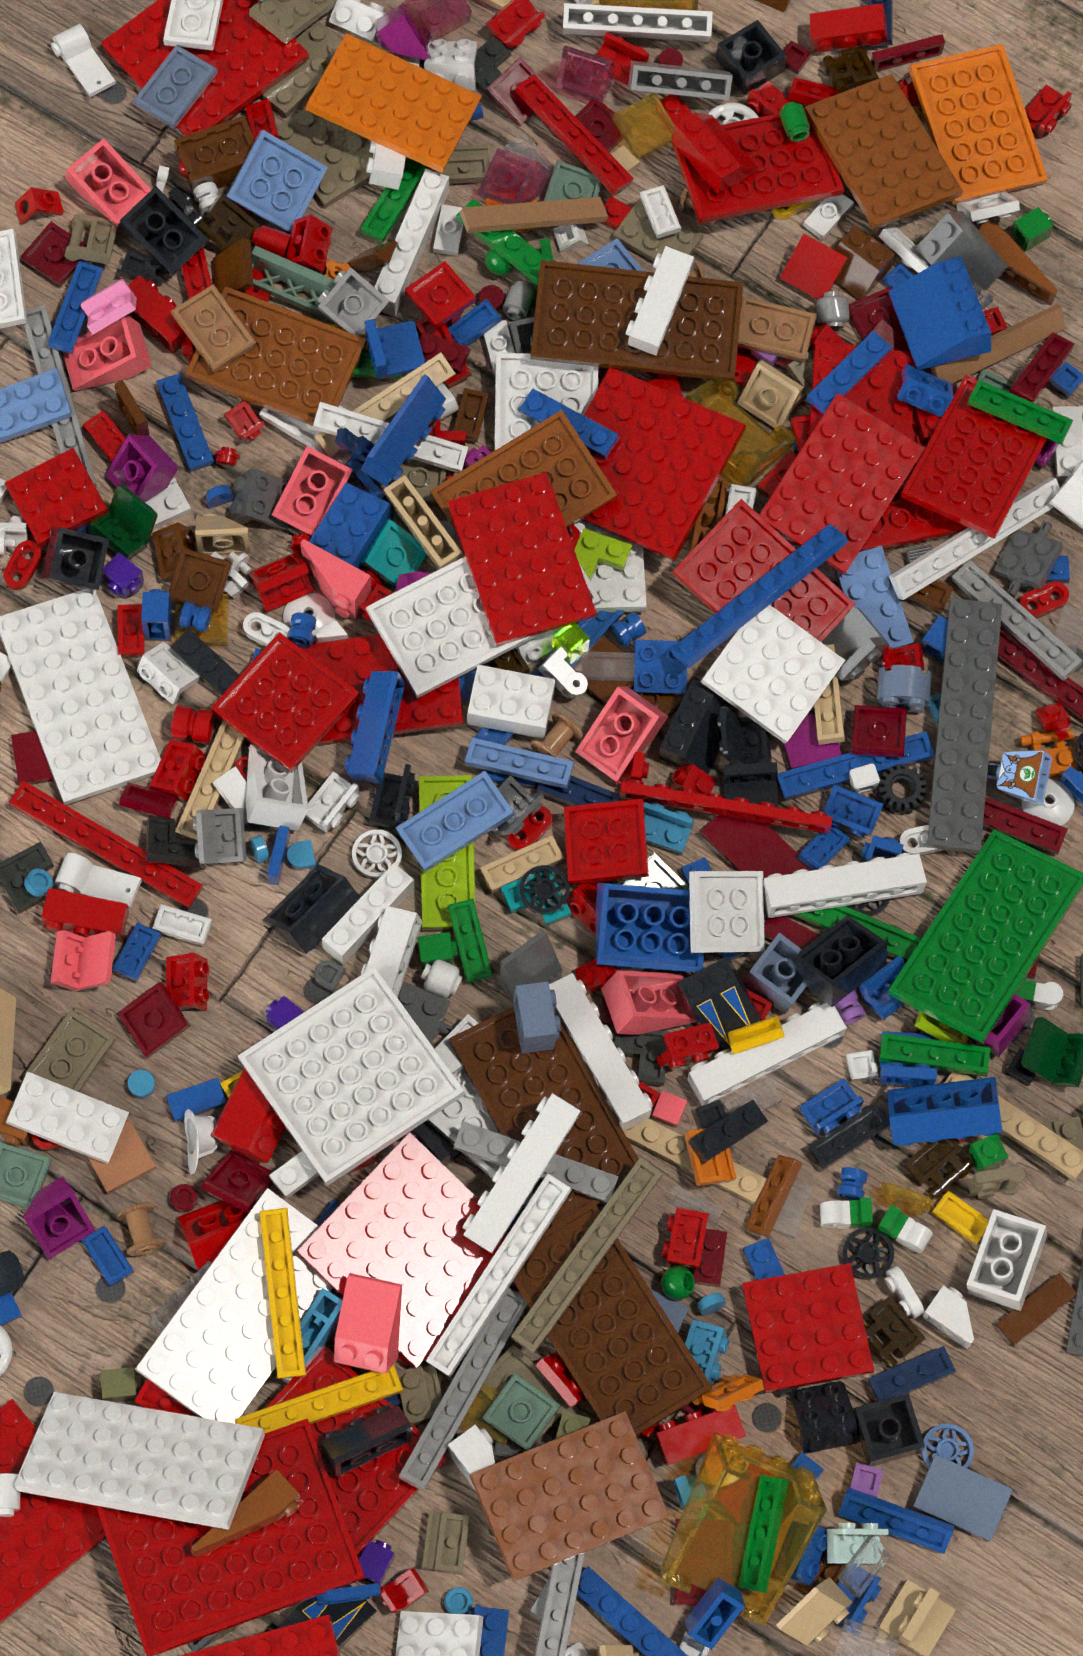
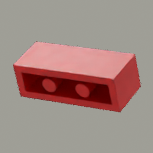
(848, 28)
(155, 315)
(84, 914)
(695, 1434)

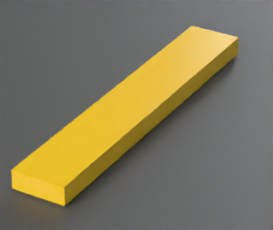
(282, 1293)
(326, 1401)

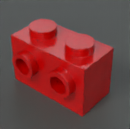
(310, 243)

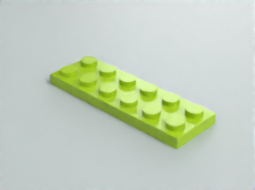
(454, 877)

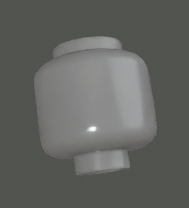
(832, 310)

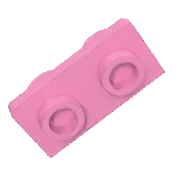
(109, 305)

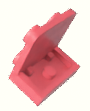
(82, 961)

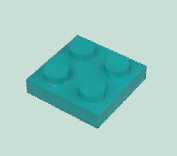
(393, 553)

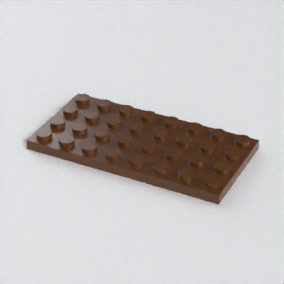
(588, 308)
(516, 1083)
(614, 1331)

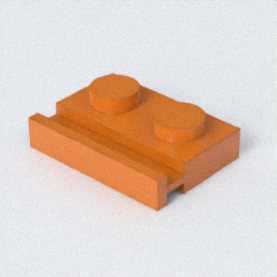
(714, 1171)

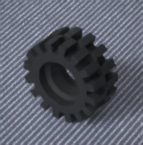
(901, 774)

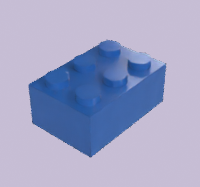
(352, 524)

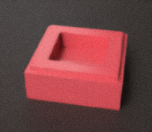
(669, 1108)

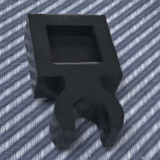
(184, 204)
(137, 264)

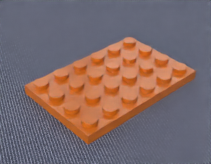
(393, 103)
(979, 122)

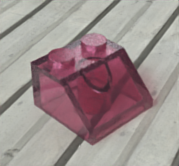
(437, 17)
(585, 74)
(513, 179)

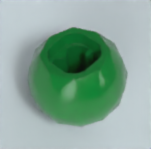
(497, 264)
(677, 1283)

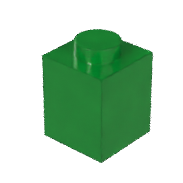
(1032, 229)
(435, 948)
(988, 1153)

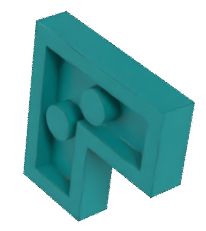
(511, 894)

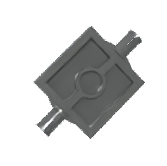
(1028, 559)
(426, 1010)

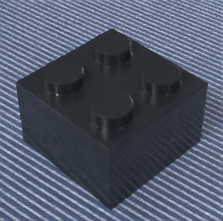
(751, 57)
(75, 558)
(888, 1430)

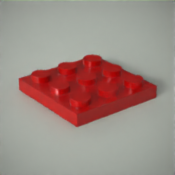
(56, 496)
(606, 841)

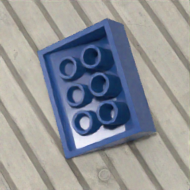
(941, 315)
(644, 928)

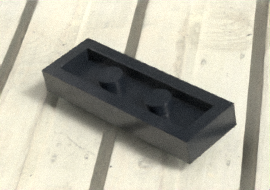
(205, 661)
(728, 1131)
(849, 1136)

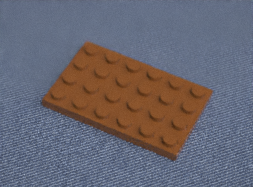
(883, 151)
(292, 365)
(548, 448)
(569, 1496)

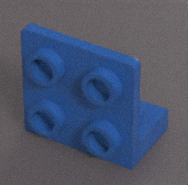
(393, 348)
(657, 668)
(903, 1075)

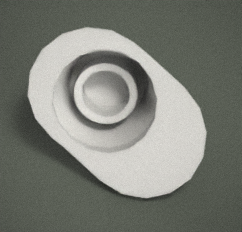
(199, 1138)

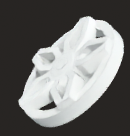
(376, 852)

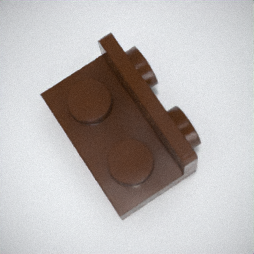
(168, 546)

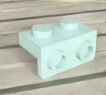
(846, 1540)

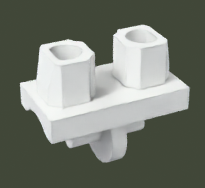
(12, 533)
(237, 582)

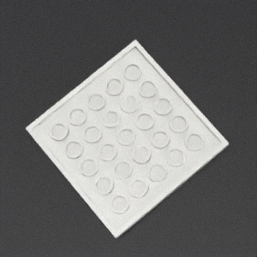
(351, 1075)

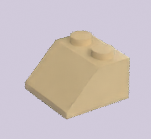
(816, 1612)

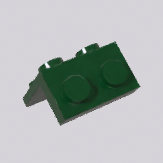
(126, 524)
(1054, 1054)

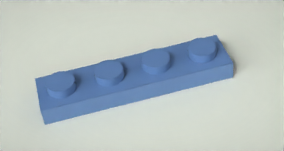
(519, 763)

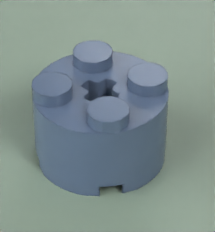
(904, 688)

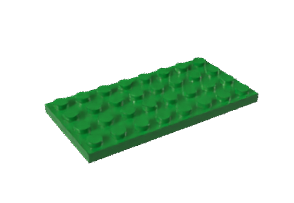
(988, 936)

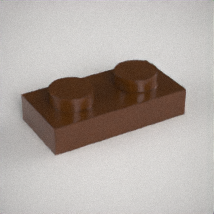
(471, 413)
(933, 596)

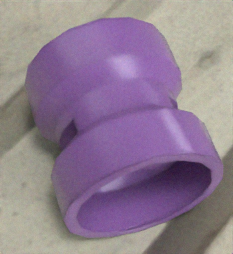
(849, 1009)

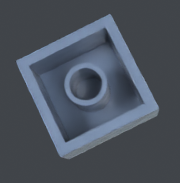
(776, 974)
(535, 1017)

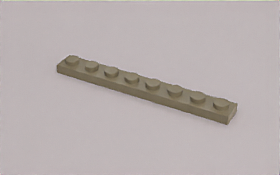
(587, 1255)

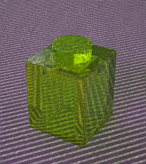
(572, 640)

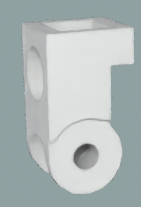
(566, 679)

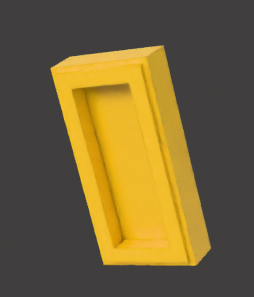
(755, 1034)
(961, 1217)

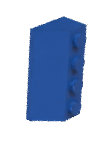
(404, 432)
(376, 726)
(944, 1111)

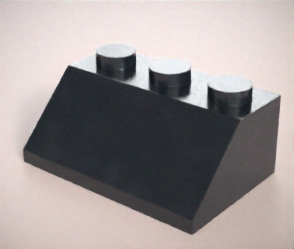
(694, 730)
(312, 908)
(841, 960)
(366, 1439)

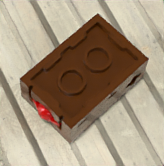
(214, 153)

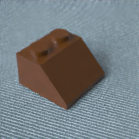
(866, 262)

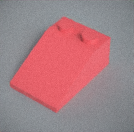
(107, 181)
(108, 355)
(311, 490)
(338, 580)
(619, 731)
(646, 1002)
(369, 1324)

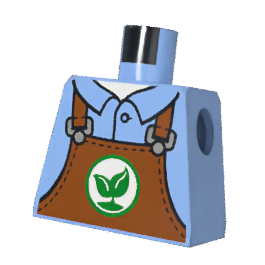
(1022, 774)

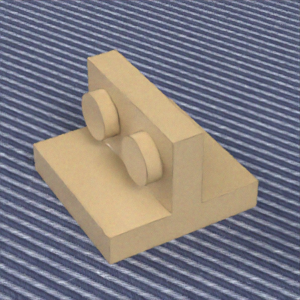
(771, 395)
(917, 1618)

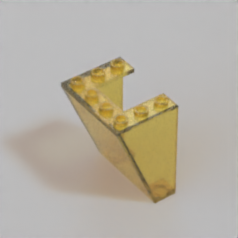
(718, 1519)

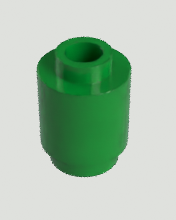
(795, 121)

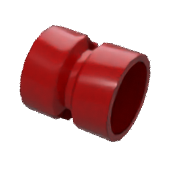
(192, 724)

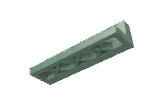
(293, 275)

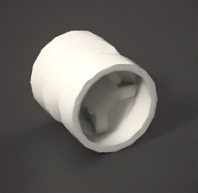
(205, 195)

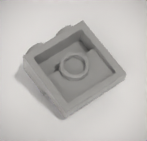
(351, 302)

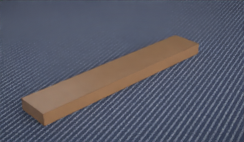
(533, 214)
(1005, 344)

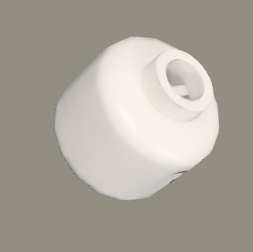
(441, 978)

